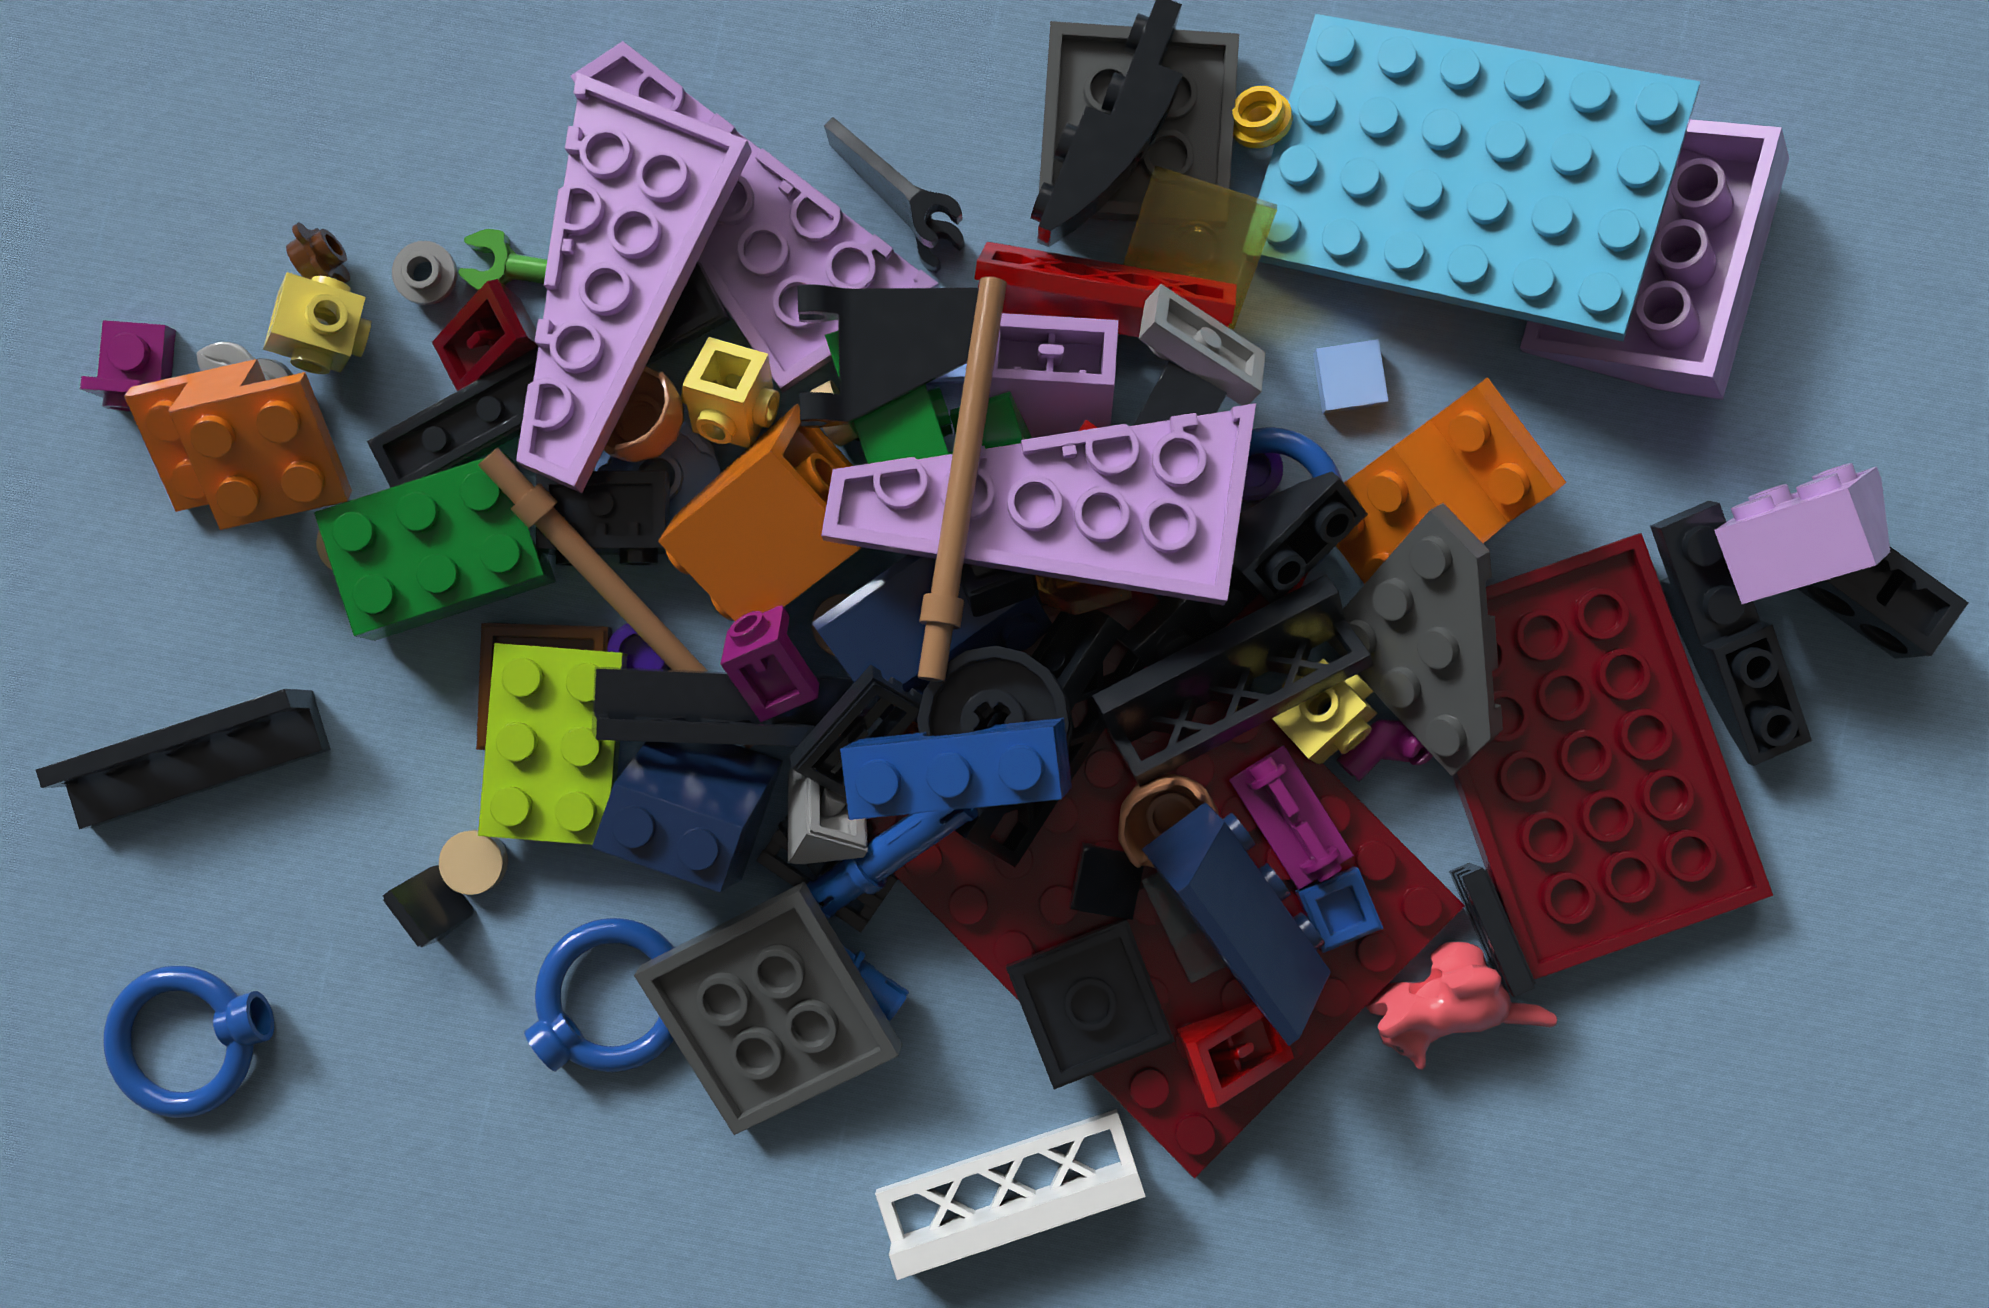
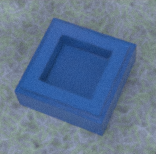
(1340, 908)

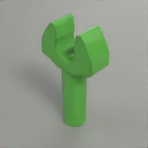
(507, 263)

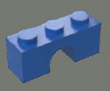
(956, 770)

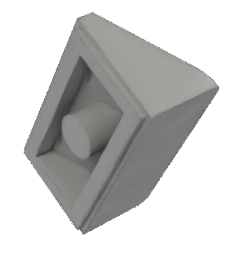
(820, 823)

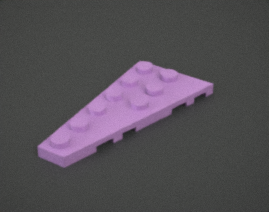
(770, 236)
(621, 249)
(1090, 506)

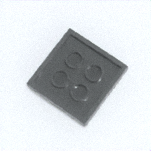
(1197, 128)
(769, 1009)

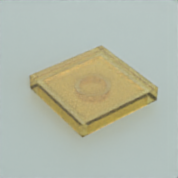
(1200, 231)

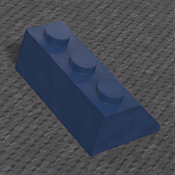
(884, 630)
(1243, 915)

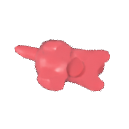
(1455, 998)

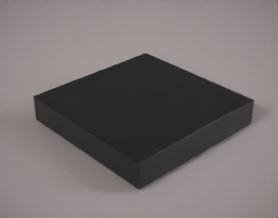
(1090, 1003)

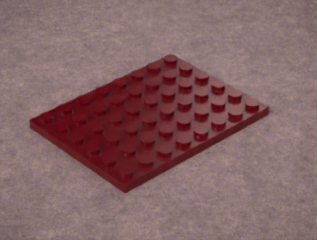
(1024, 909)

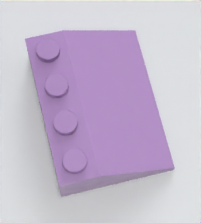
(1697, 269)

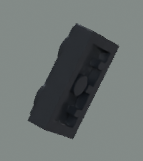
(614, 514)

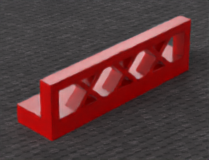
(1092, 289)

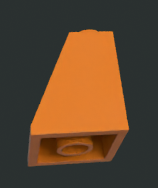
(760, 522)

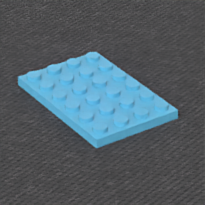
(1475, 173)

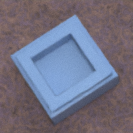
(1350, 376)

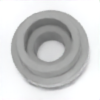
(439, 283)

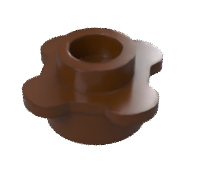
(317, 254)

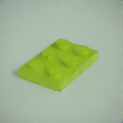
(541, 759)

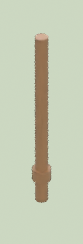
(536, 507)
(942, 608)

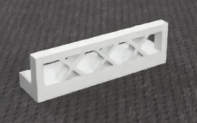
(1015, 1217)

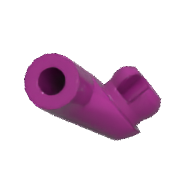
(1388, 742)

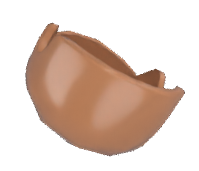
(648, 420)
(1155, 809)

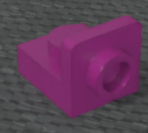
(130, 357)
(767, 664)

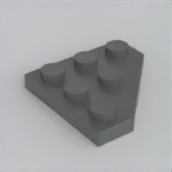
(1432, 638)

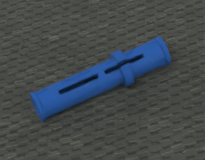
(885, 856)

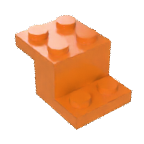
(239, 443)
(1467, 457)

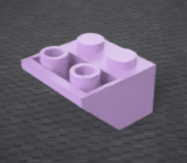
(1057, 370)
(1807, 535)

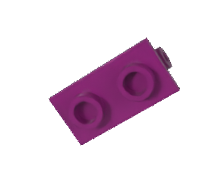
(1291, 818)

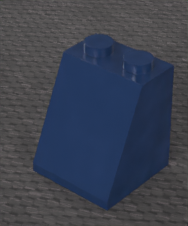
(689, 810)

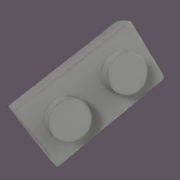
(1202, 345)

